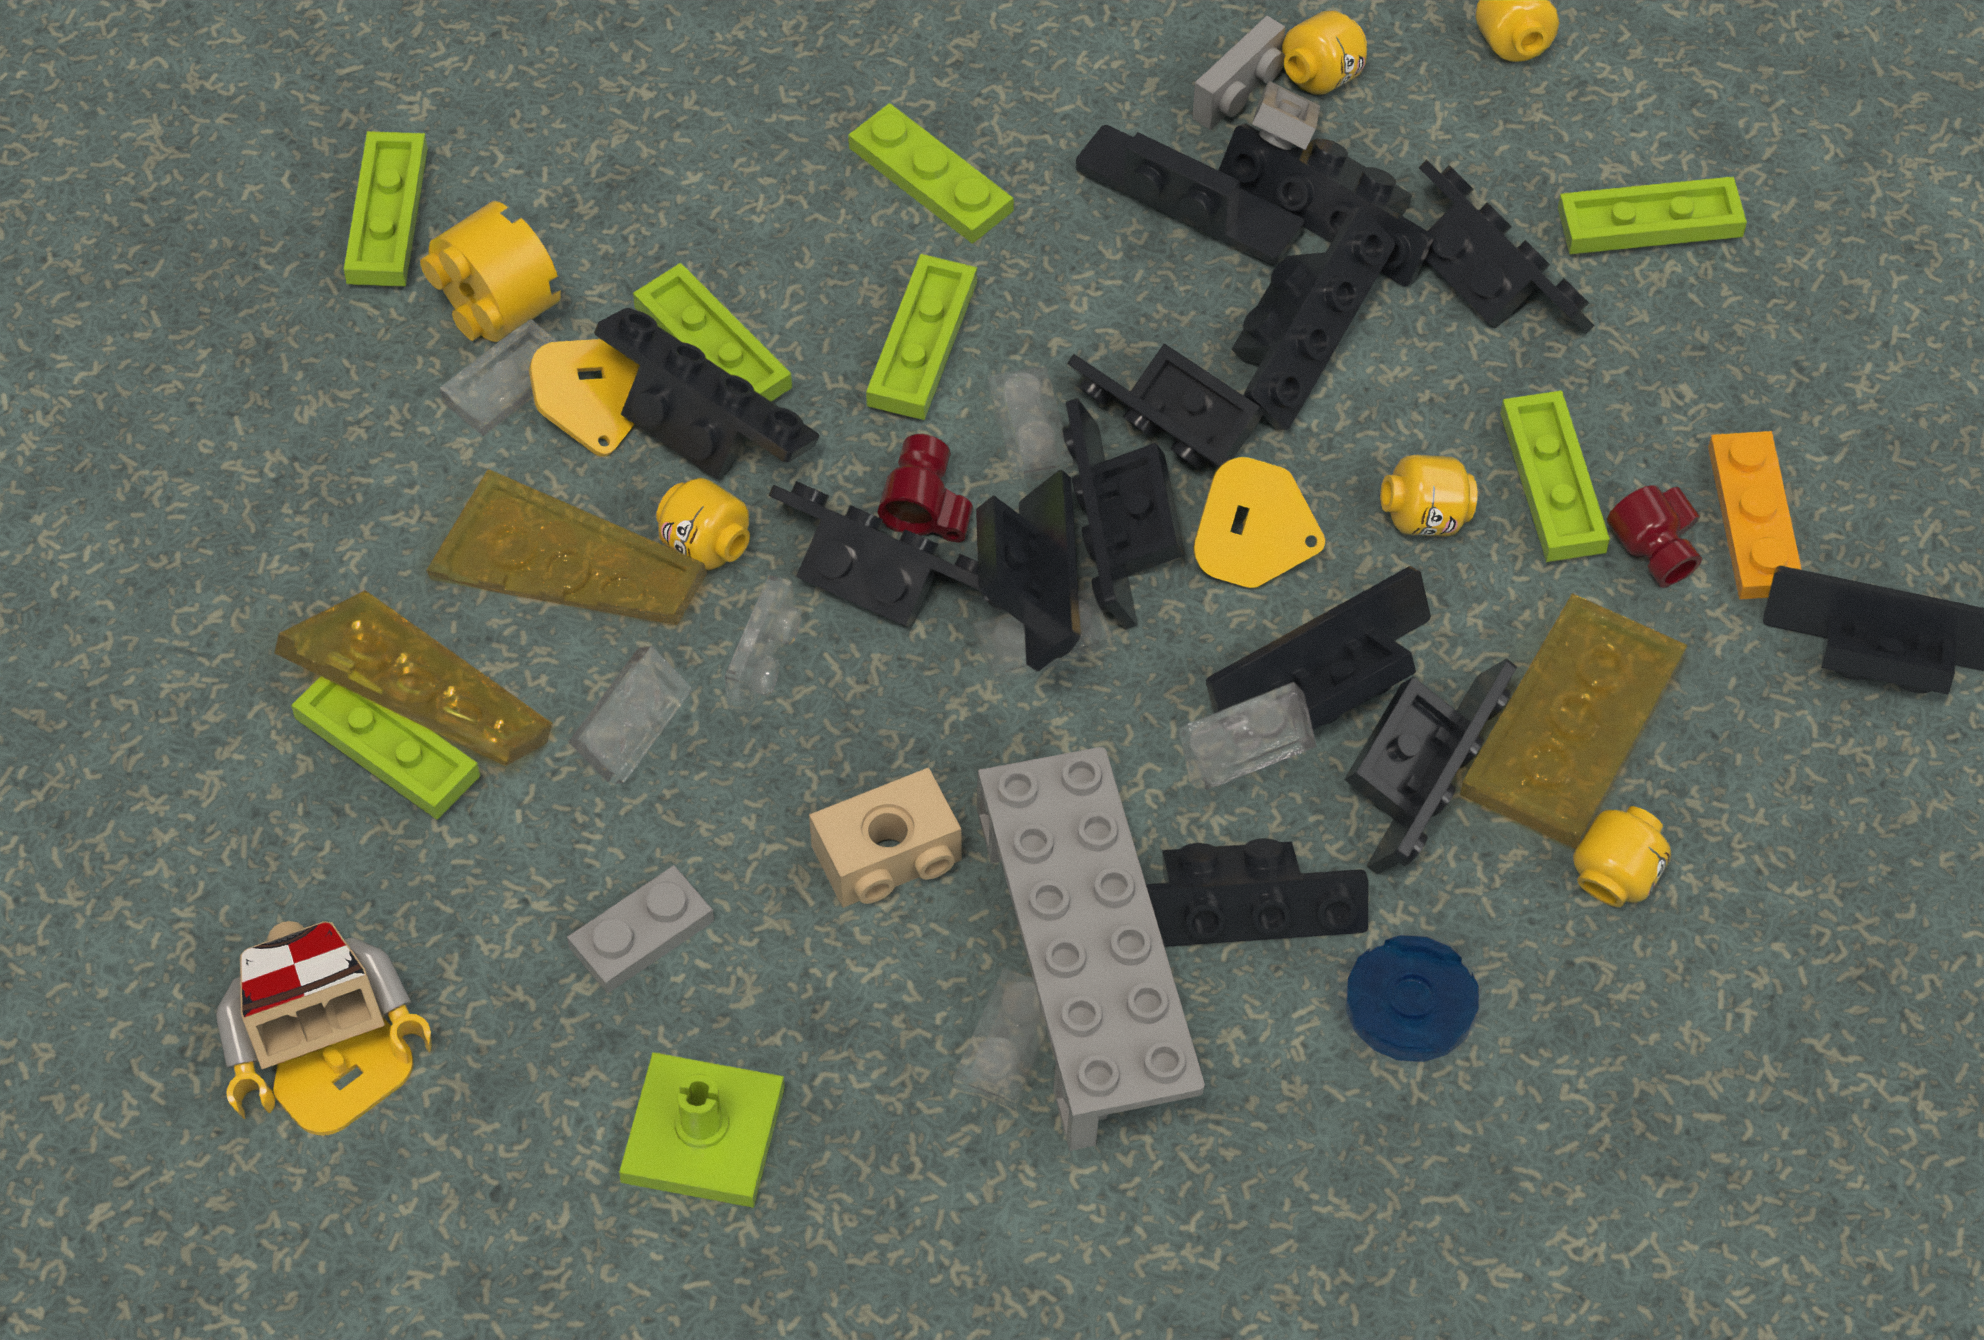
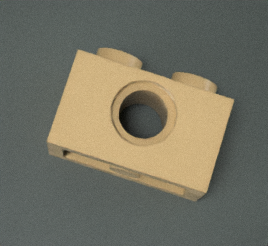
(903, 811)

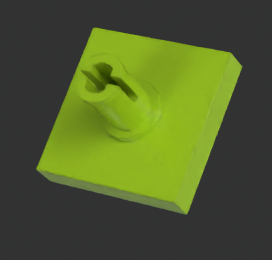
(702, 1129)

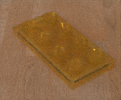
(1573, 721)

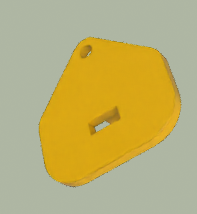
(589, 406)
(1271, 532)
(307, 1082)

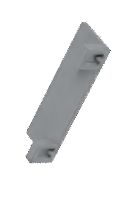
(1088, 938)

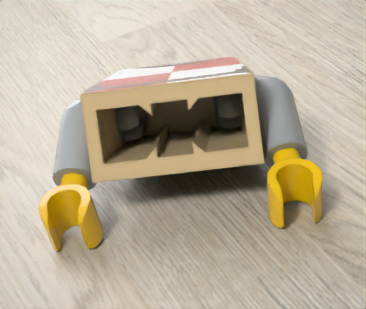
(304, 995)

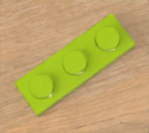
(931, 173)
(385, 209)
(1651, 215)
(698, 318)
(921, 337)
(1554, 476)
(388, 746)

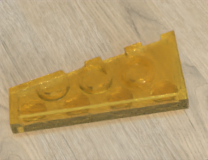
(553, 552)
(412, 674)

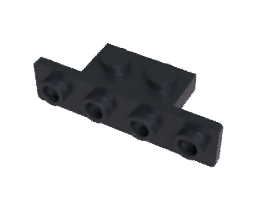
(1322, 190)
(1189, 192)
(1484, 264)
(1308, 314)
(695, 402)
(1183, 402)
(1127, 511)
(868, 565)
(1032, 567)
(1879, 629)
(1336, 656)
(1416, 755)
(1253, 895)

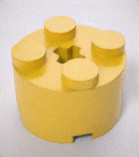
(491, 273)

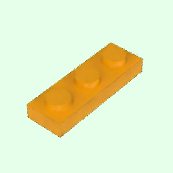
(1753, 509)

